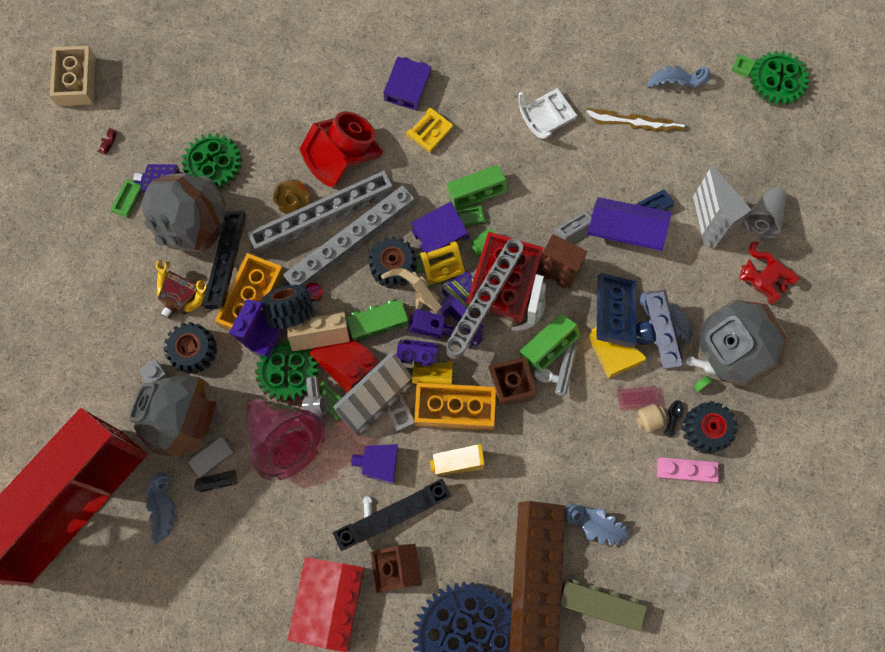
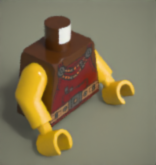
(177, 292)

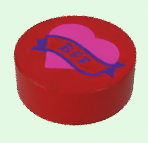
(315, 291)

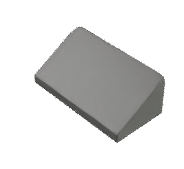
(575, 229)

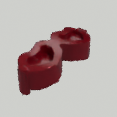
(108, 142)

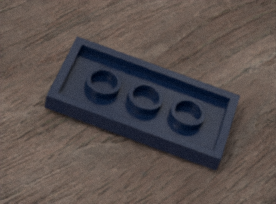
(616, 310)

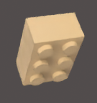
(73, 76)

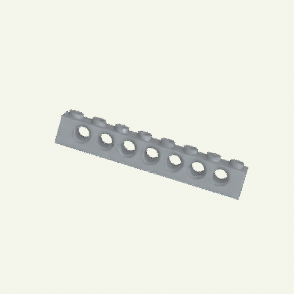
(320, 213)
(351, 238)

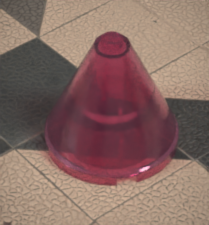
(282, 438)

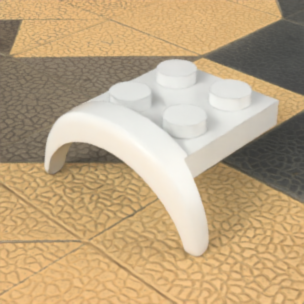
(546, 113)
(536, 305)

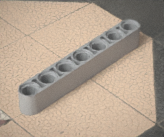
(480, 306)

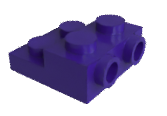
(417, 351)

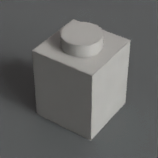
(153, 371)

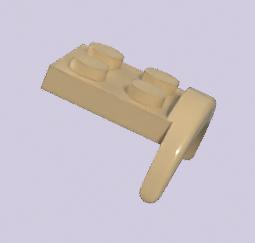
(423, 295)

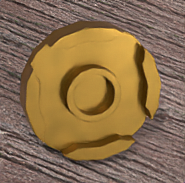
(291, 196)

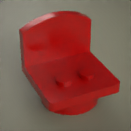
(338, 144)

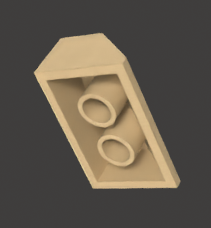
(319, 331)

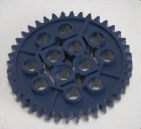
(454, 601)

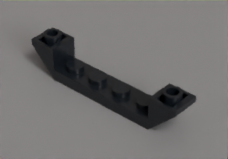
(391, 515)

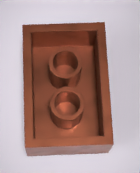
(561, 261)

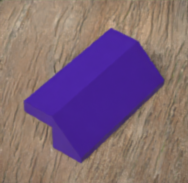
(629, 223)

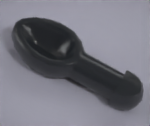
(675, 412)

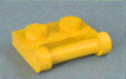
(433, 134)
(444, 268)
(436, 374)

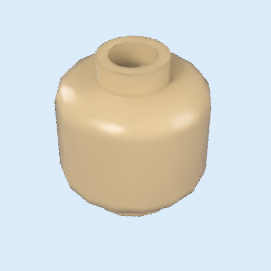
(651, 418)

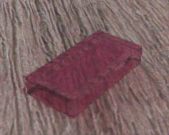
(637, 397)

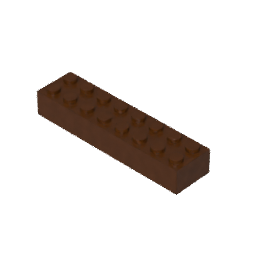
(537, 577)

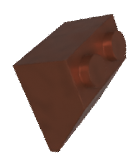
(513, 381)
(396, 568)

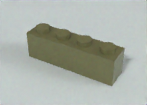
(602, 606)

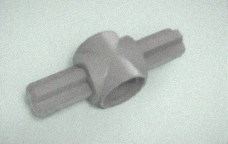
(314, 401)

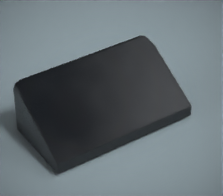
(215, 481)

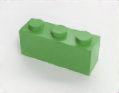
(476, 187)
(377, 320)
(550, 343)

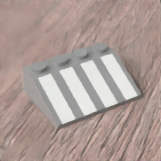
(718, 208)
(373, 394)

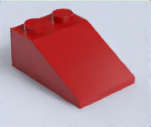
(345, 362)

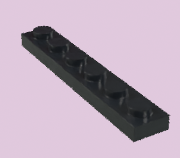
(224, 260)

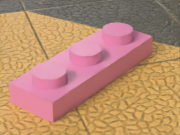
(687, 470)

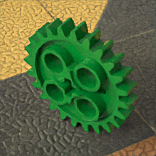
(796, 80)
(203, 149)
(269, 372)

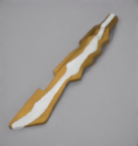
(634, 120)

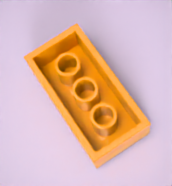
(252, 282)
(455, 406)

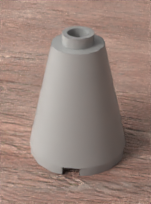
(768, 214)

